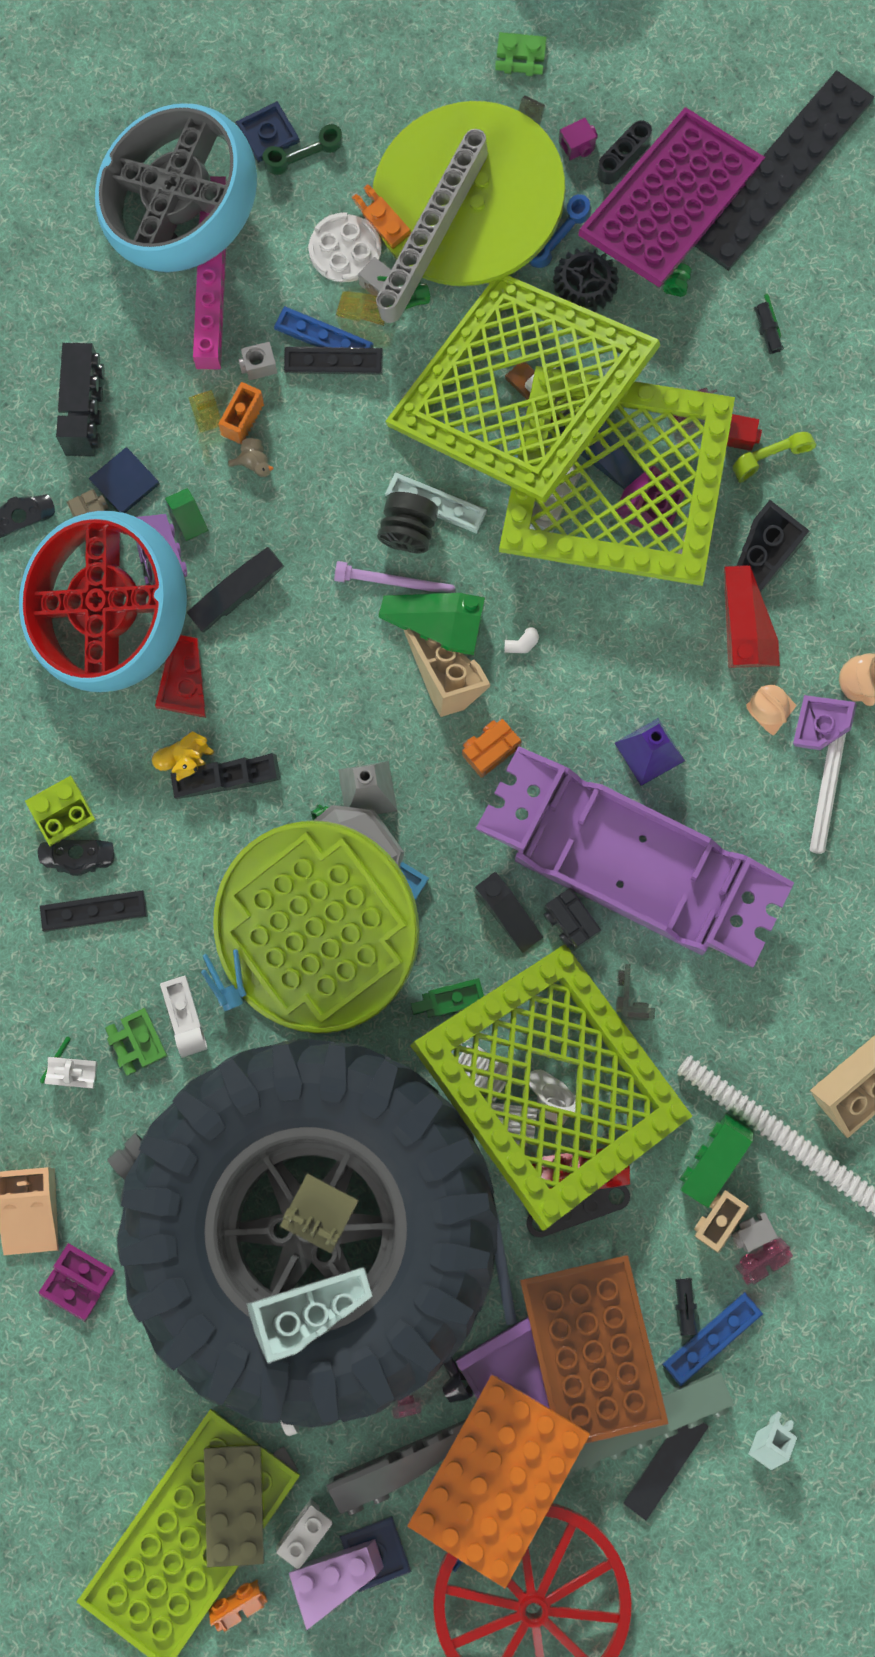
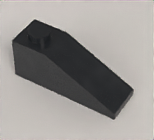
(508, 911)

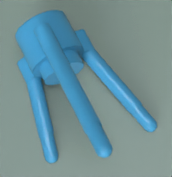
(229, 996)

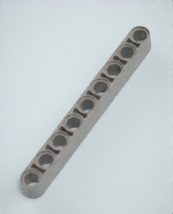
(461, 173)

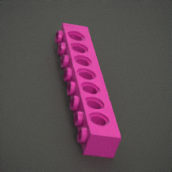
(209, 306)

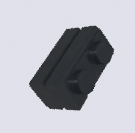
(571, 919)

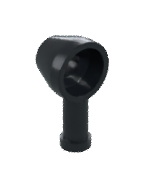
(454, 1388)

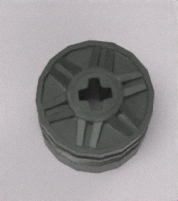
(407, 522)

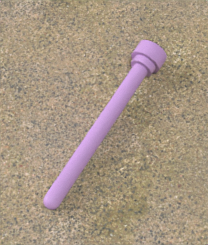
(346, 572)

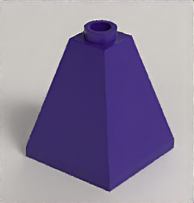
(649, 752)

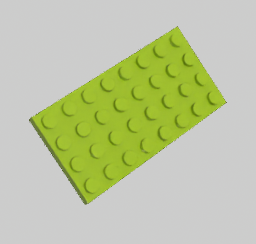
(157, 1574)

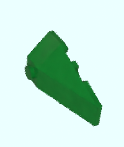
(443, 617)

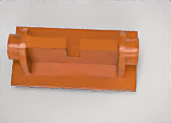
(225, 1612)

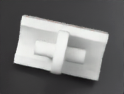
(71, 1072)

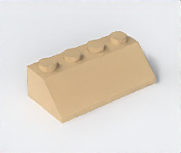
(849, 1090)

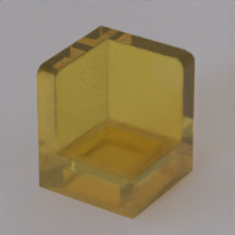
(205, 410)

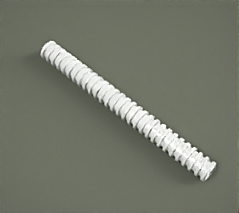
(779, 1133)

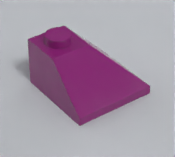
(653, 492)

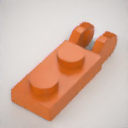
(382, 218)

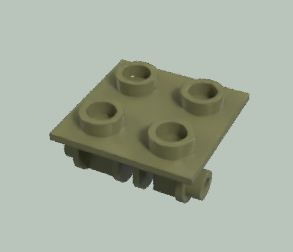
(319, 1213)

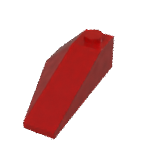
(748, 624)

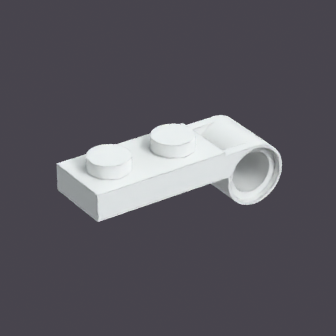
(183, 1016)

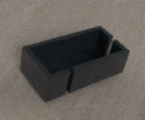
(79, 398)

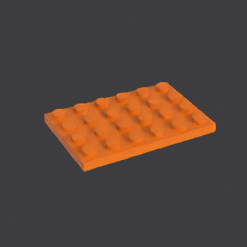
(498, 1480)

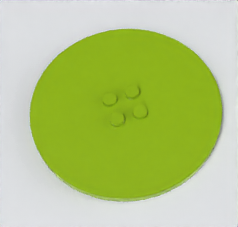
(507, 208)
(316, 926)

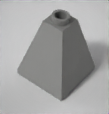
(368, 787)

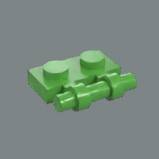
(521, 48)
(143, 1038)

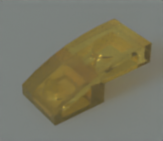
(359, 306)

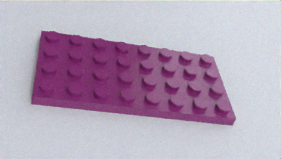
(671, 197)

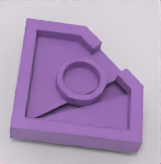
(823, 721)

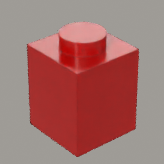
(744, 432)

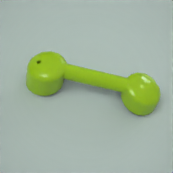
(747, 463)

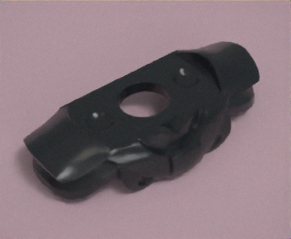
(36, 508)
(95, 855)

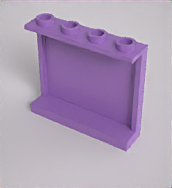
(508, 1356)

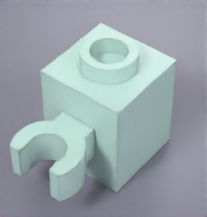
(773, 1443)

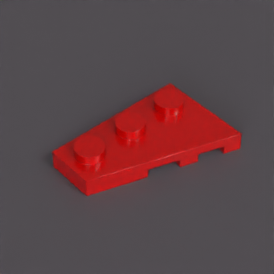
(182, 680)

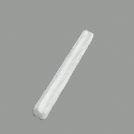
(827, 795)

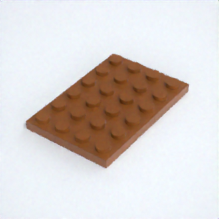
(595, 1348)

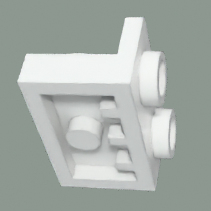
(303, 1535)

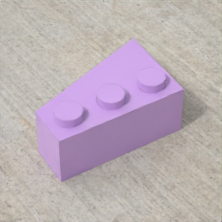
(333, 1578)

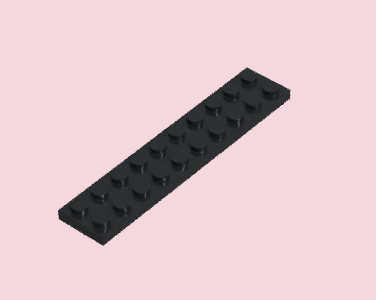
(785, 168)

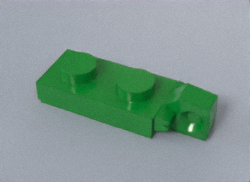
(449, 999)

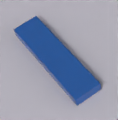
(316, 332)
(712, 1339)

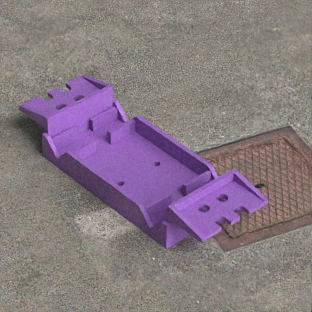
(671, 882)

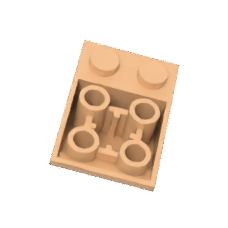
(28, 1211)

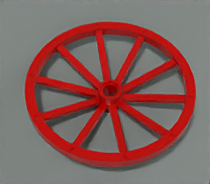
(538, 1596)

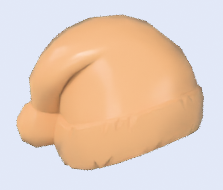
(858, 679)

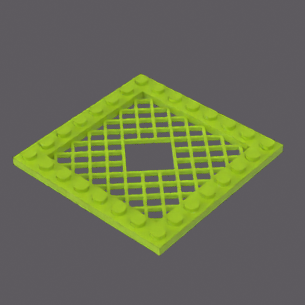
(506, 293)
(614, 556)
(541, 1202)

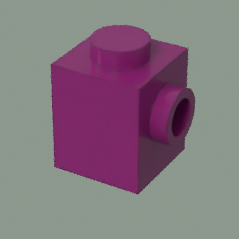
(578, 139)

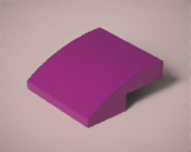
(84, 1272)

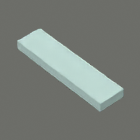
(449, 507)

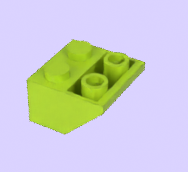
(60, 810)

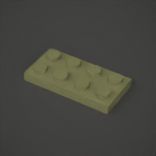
(234, 1506)

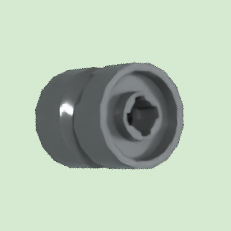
(124, 1159)

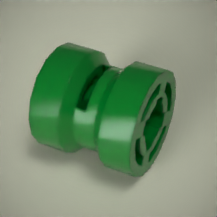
(677, 281)

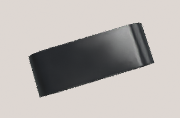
(626, 143)

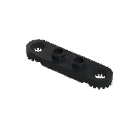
(591, 1208)

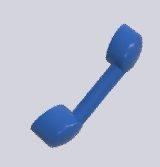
(578, 212)

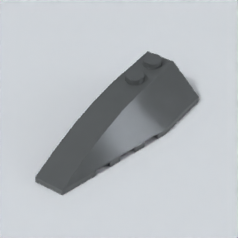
(390, 1471)

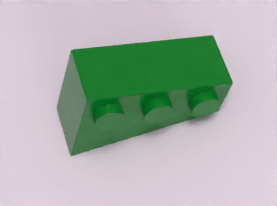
(716, 1159)

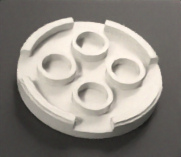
(343, 246)

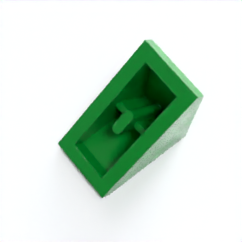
(187, 514)

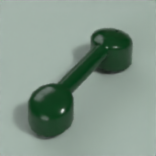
(277, 161)

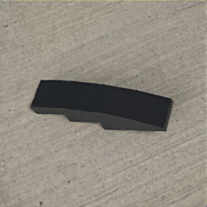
(235, 588)
(227, 776)

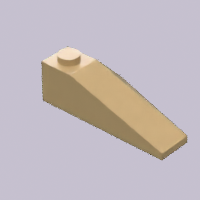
(448, 675)

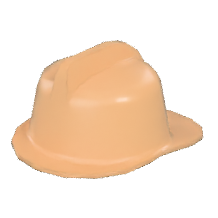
(770, 707)

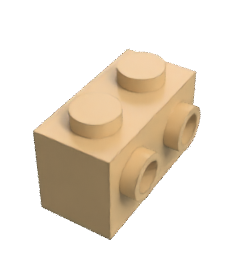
(721, 1222)

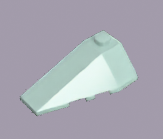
(300, 1315)

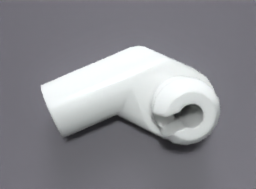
(524, 644)

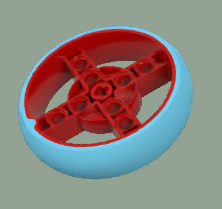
(40, 602)

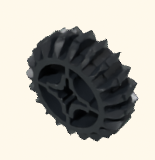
(602, 288)

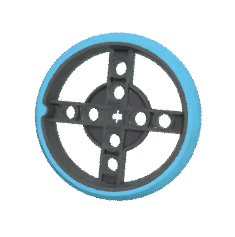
(175, 187)

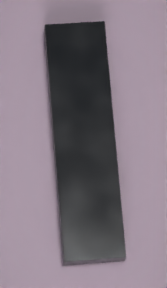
(333, 360)
(93, 911)
(663, 1470)

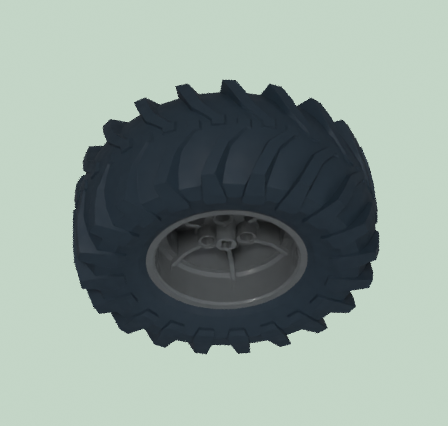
(186, 1233)

